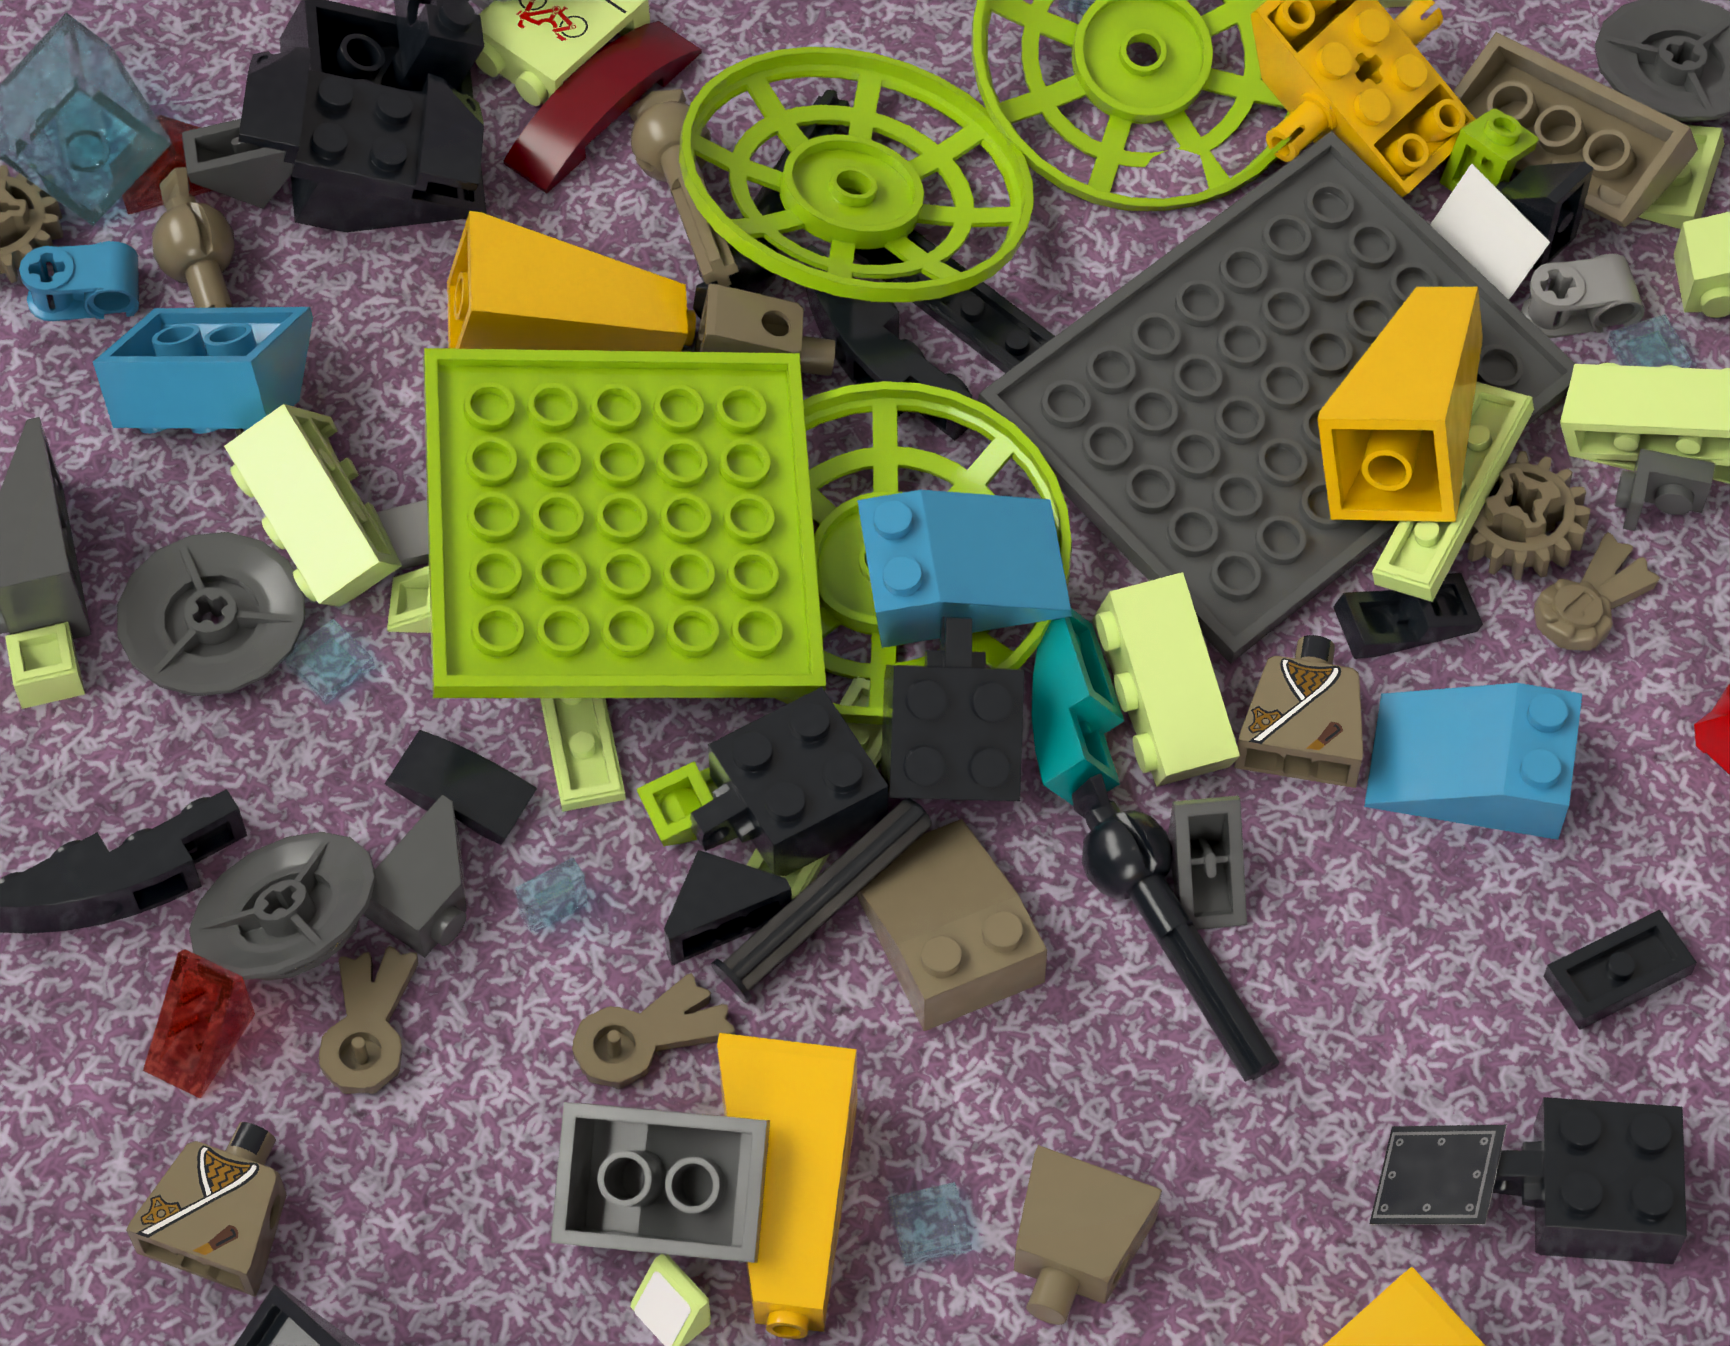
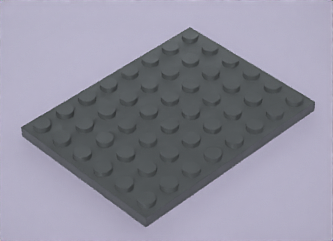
(1200, 386)

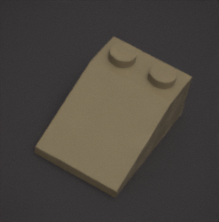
(953, 927)

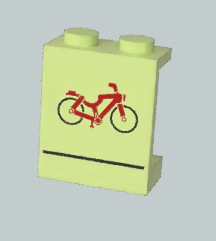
(548, 40)

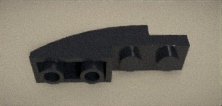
(871, 347)
(91, 886)

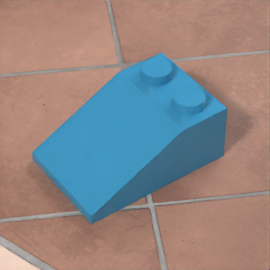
(961, 558)
(1477, 756)

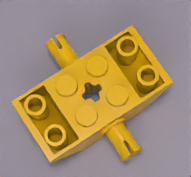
(1361, 78)

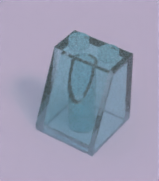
(77, 121)

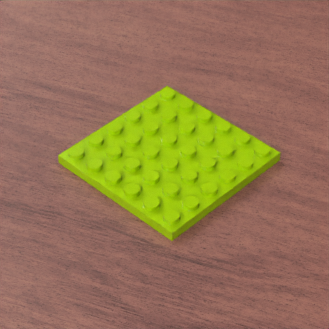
(619, 525)

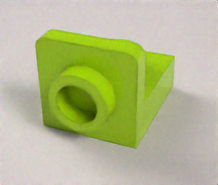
(1490, 144)

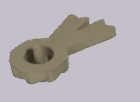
(1580, 613)
(620, 1044)
(363, 1048)

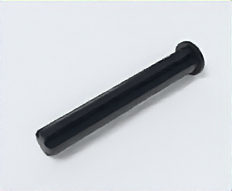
(822, 898)

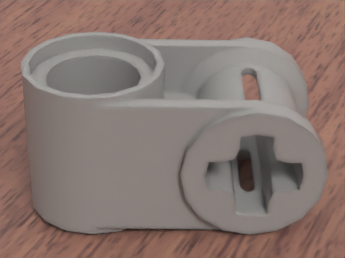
(1586, 293)

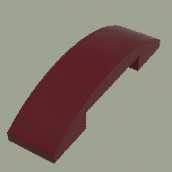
(594, 98)

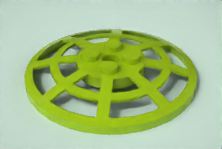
(1128, 90)
(830, 171)
(839, 540)

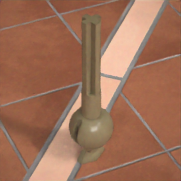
(656, 148)
(193, 244)

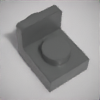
(1668, 481)

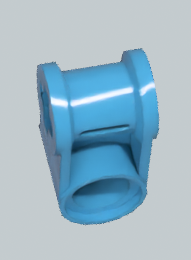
(84, 282)

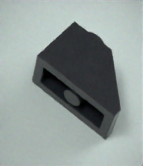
(1551, 200)

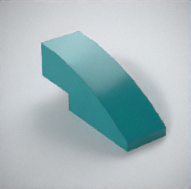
(1073, 708)

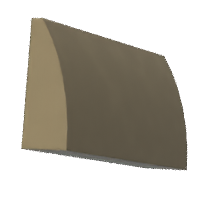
(1581, 120)

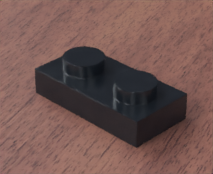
(1619, 969)

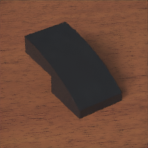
(1394, 621)
(481, 791)

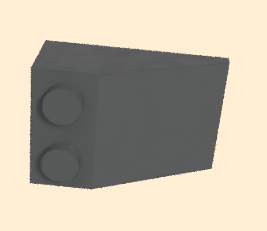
(36, 543)
(660, 1181)

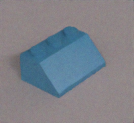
(205, 367)

